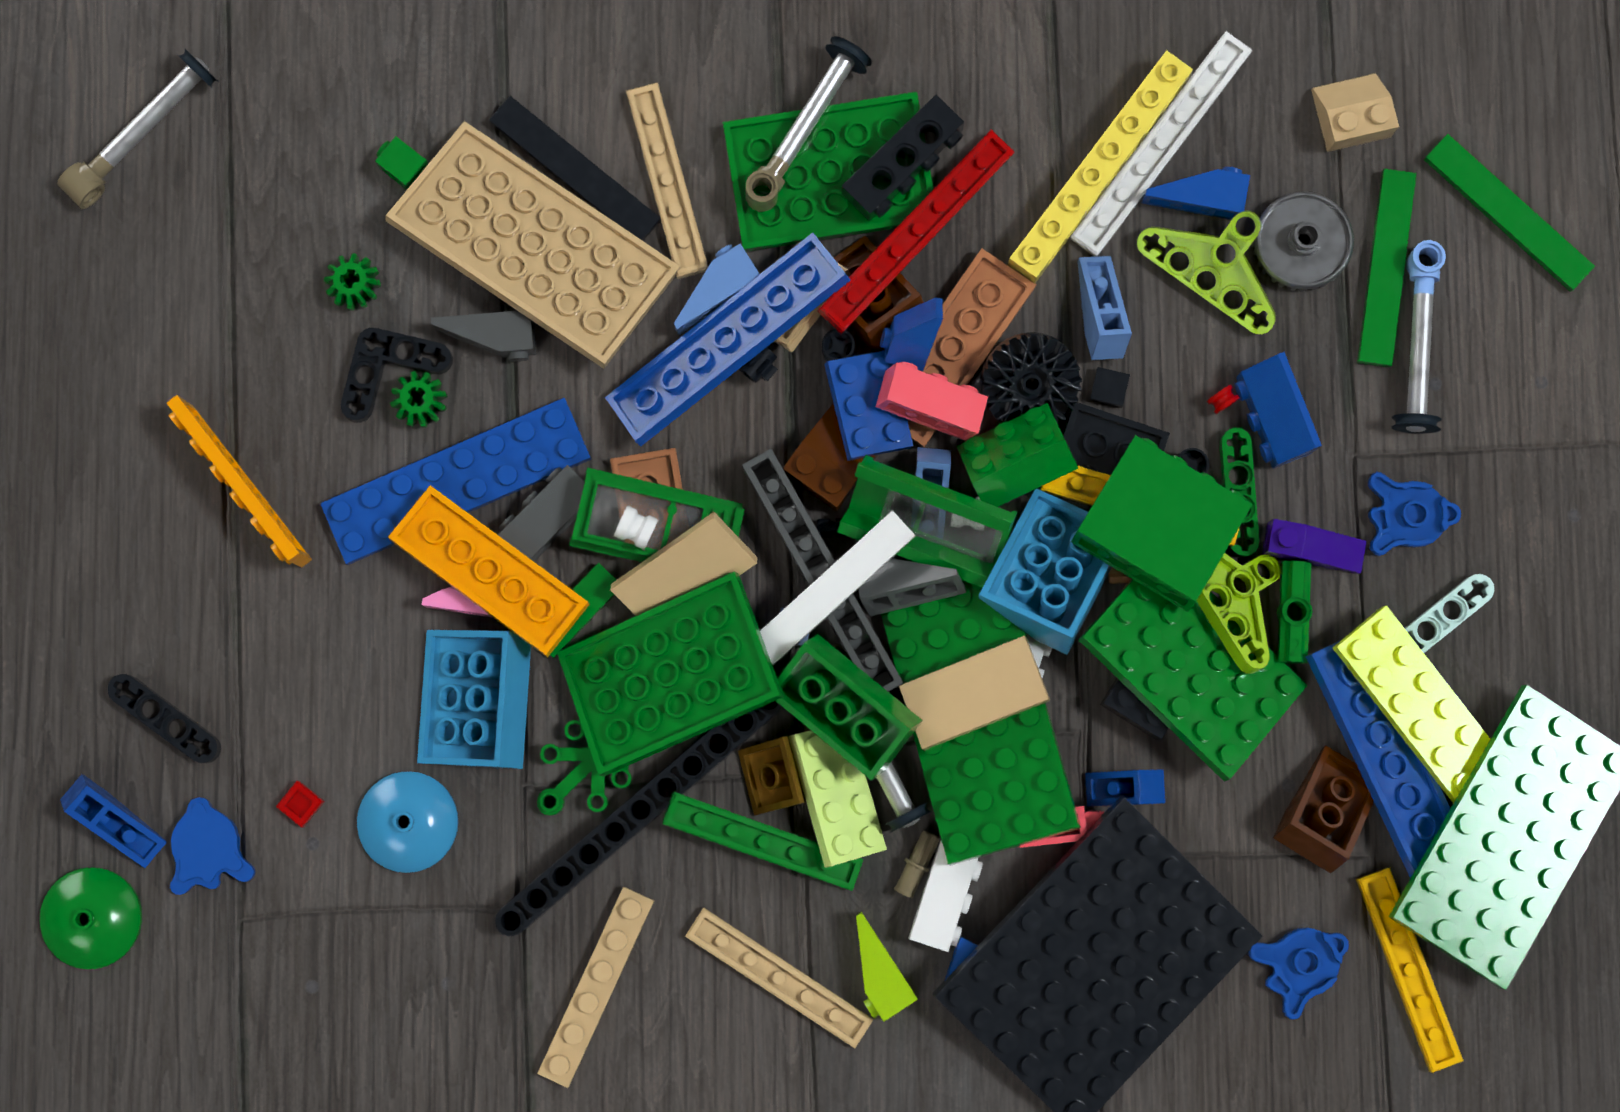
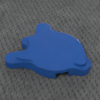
(1409, 514)
(205, 847)
(1302, 964)

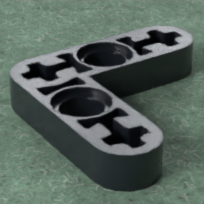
(377, 360)

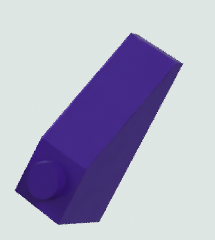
(1314, 545)

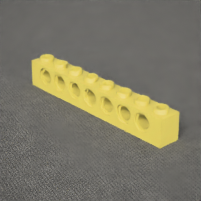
(1100, 167)

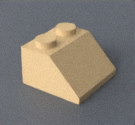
(1355, 112)

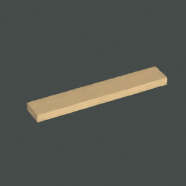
(667, 180)
(779, 977)

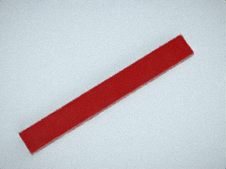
(916, 231)

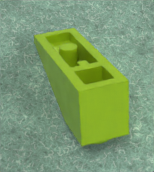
(882, 979)

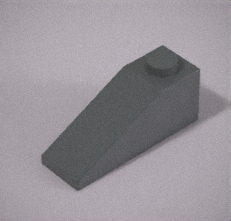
(500, 333)
(908, 584)

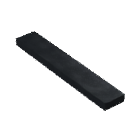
(574, 168)

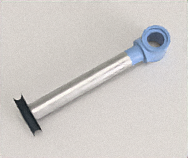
(1424, 277)

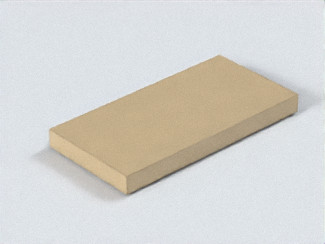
(684, 564)
(975, 692)

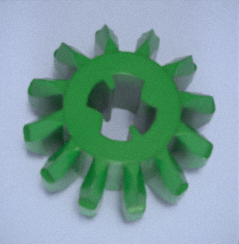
(344, 274)
(407, 401)

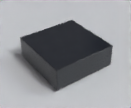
(1109, 387)

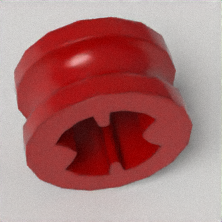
(1223, 399)

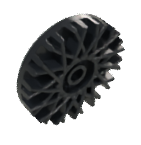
(1024, 358)

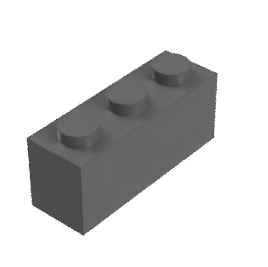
(545, 514)

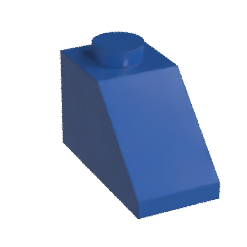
(913, 334)
(1134, 785)

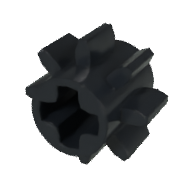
(760, 366)

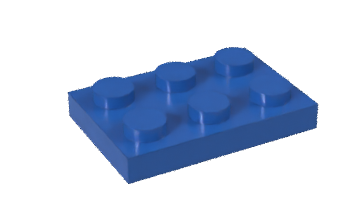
(855, 391)

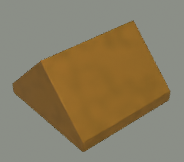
(771, 776)

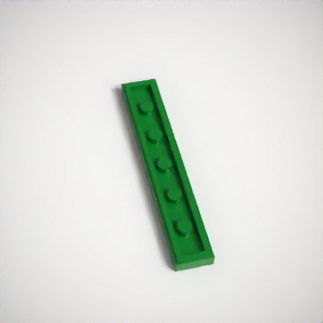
(1509, 213)
(1386, 268)
(757, 840)

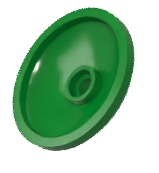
(112, 914)

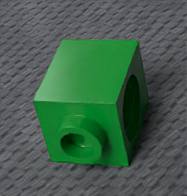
(400, 162)

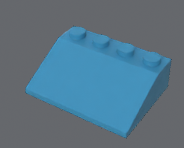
(1043, 577)
(474, 699)

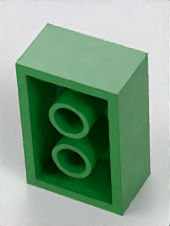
(1017, 456)

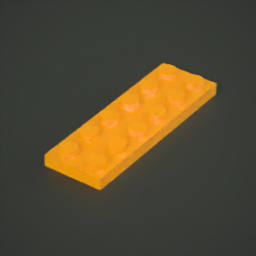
(244, 491)
(488, 571)

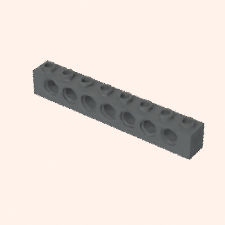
(813, 560)

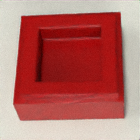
(300, 803)

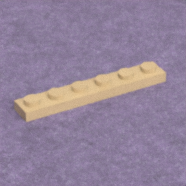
(595, 987)

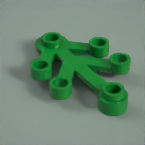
(576, 775)

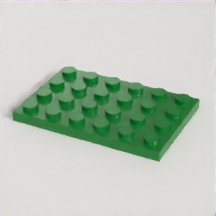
(813, 183)
(669, 674)
(1189, 677)

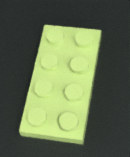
(836, 801)

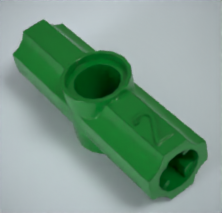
(1294, 589)

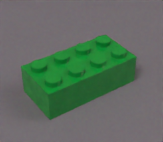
(845, 707)

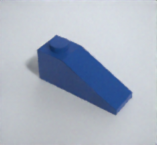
(1210, 193)
(111, 821)

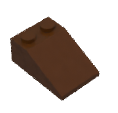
(891, 301)
(822, 463)
(1326, 812)

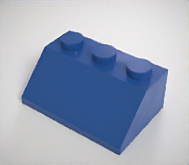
(1277, 411)

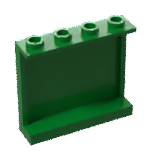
(1162, 523)

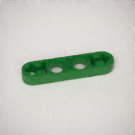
(1247, 490)

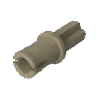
(917, 864)

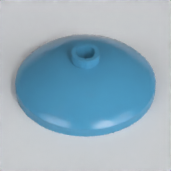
(431, 824)

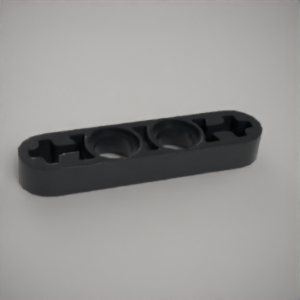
(166, 715)

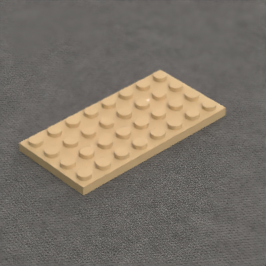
(533, 244)

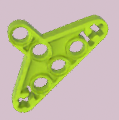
(1203, 257)
(1241, 608)

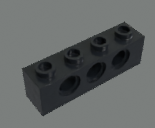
(932, 117)

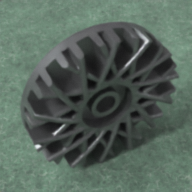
(1289, 260)

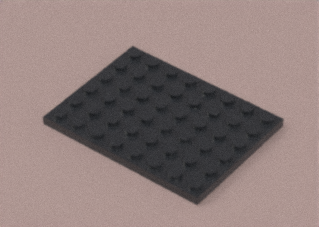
(1098, 963)

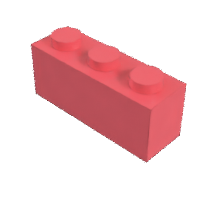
(932, 400)

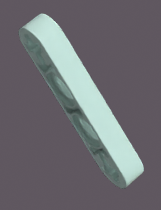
(1437, 618)

